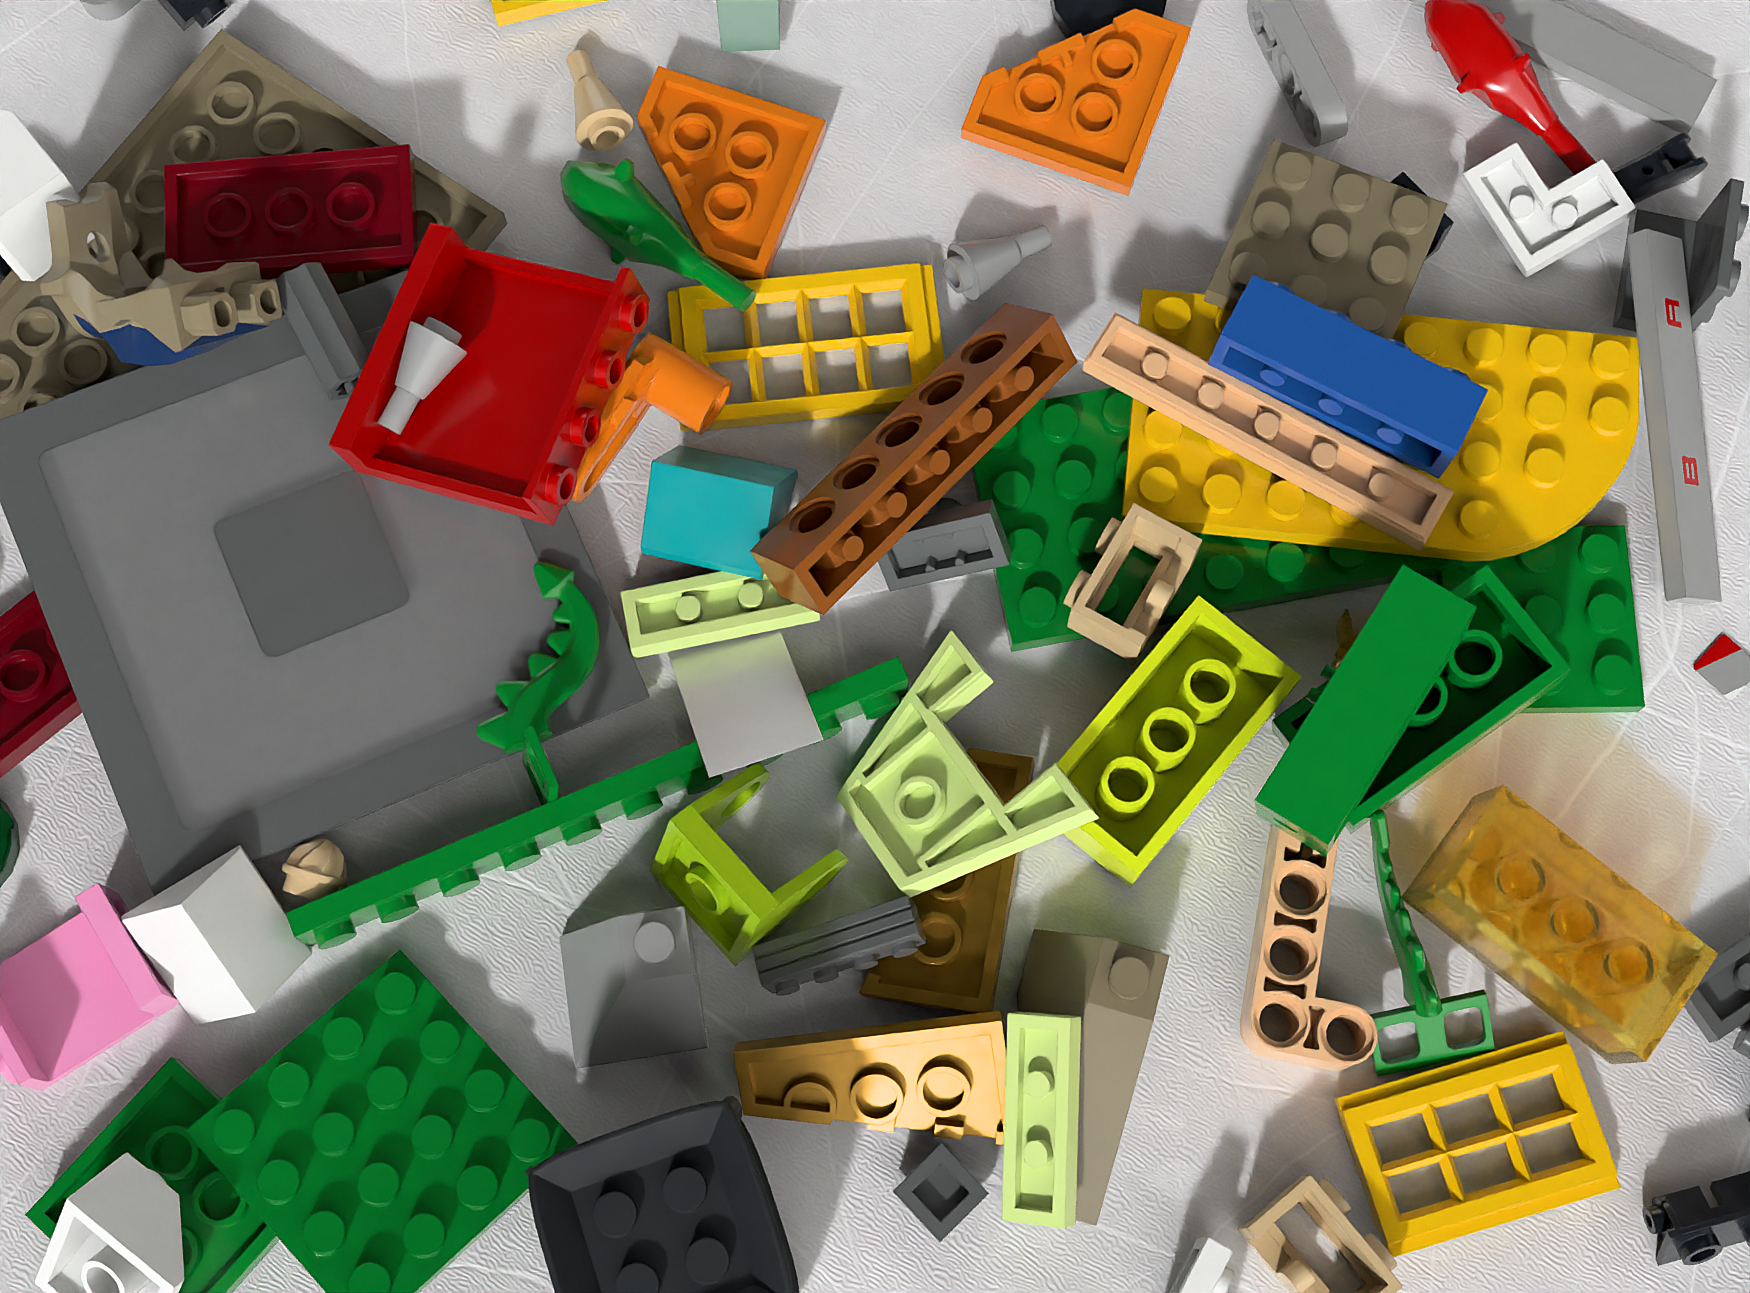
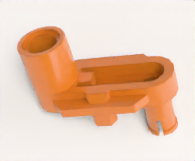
(656, 377)

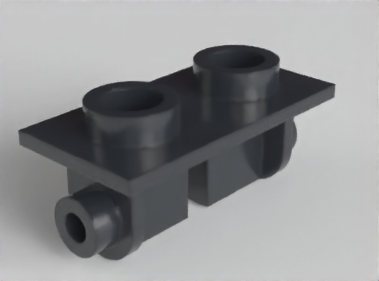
(1694, 1229)

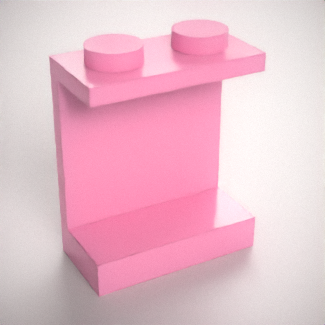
(76, 993)

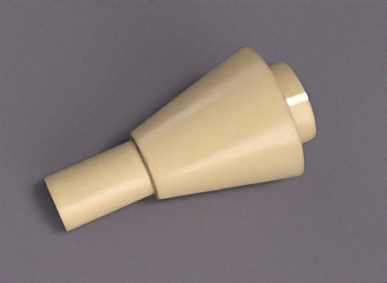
(599, 116)

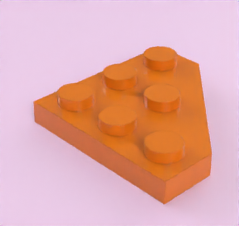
(1083, 101)
(729, 165)

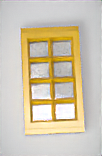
(814, 343)

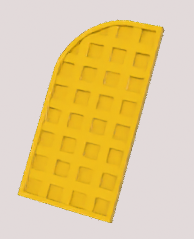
(1528, 470)

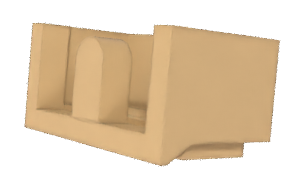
(1153, 536)
(1328, 1211)

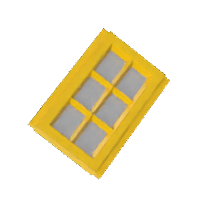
(1476, 1144)

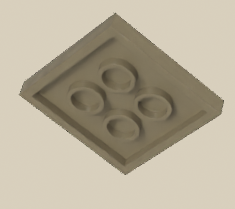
(1329, 238)

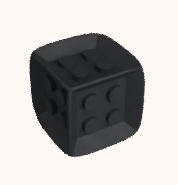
(663, 1209)

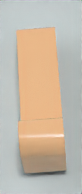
(1296, 993)

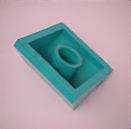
(713, 508)

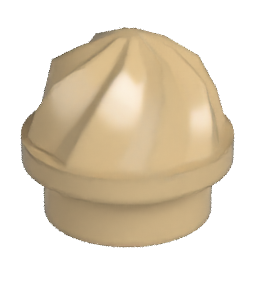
(315, 869)

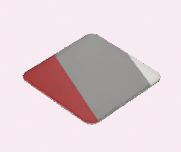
(1725, 667)

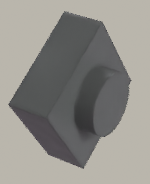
(940, 1192)

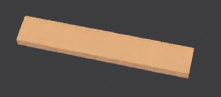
(1268, 431)

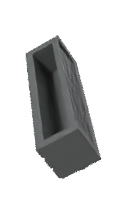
(839, 945)

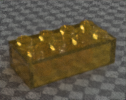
(1560, 926)

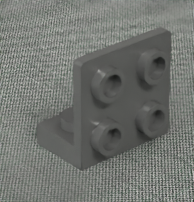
(1707, 254)

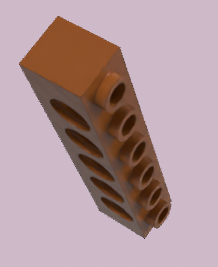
(914, 457)

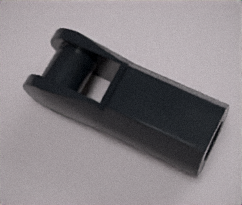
(1649, 176)

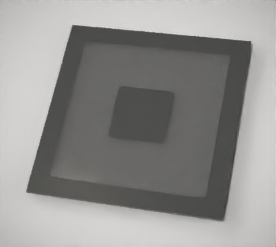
(261, 617)

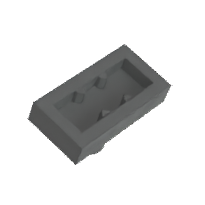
(947, 545)

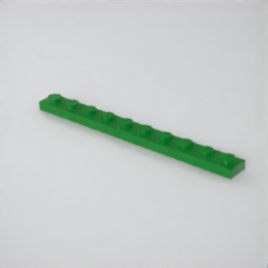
(569, 818)

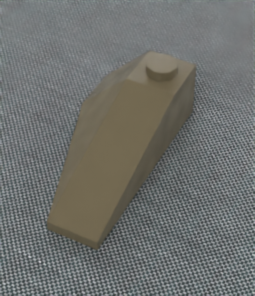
(1117, 997)

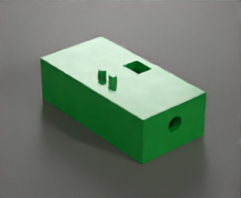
(1363, 709)

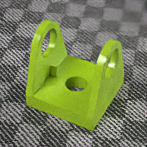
(717, 885)

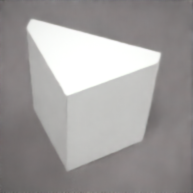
(26, 184)
(219, 939)

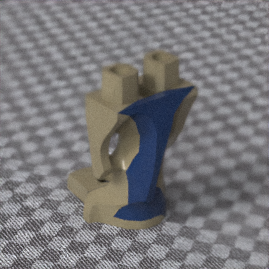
(140, 316)

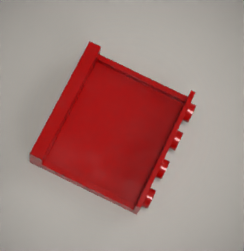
(524, 397)

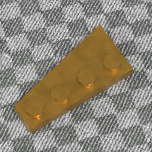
(961, 922)
(905, 1075)

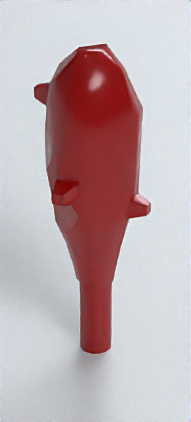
(1498, 72)

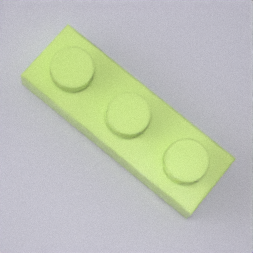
(705, 612)
(1041, 1119)

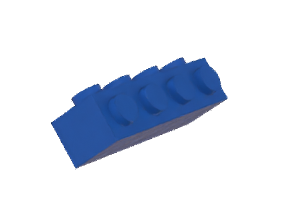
(1347, 376)

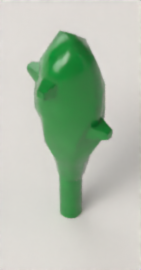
(640, 228)

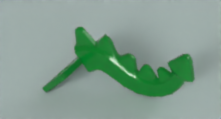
(551, 682)
(1419, 986)

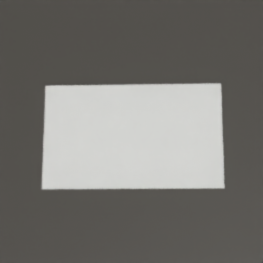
(743, 700)

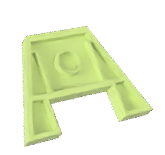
(927, 800)

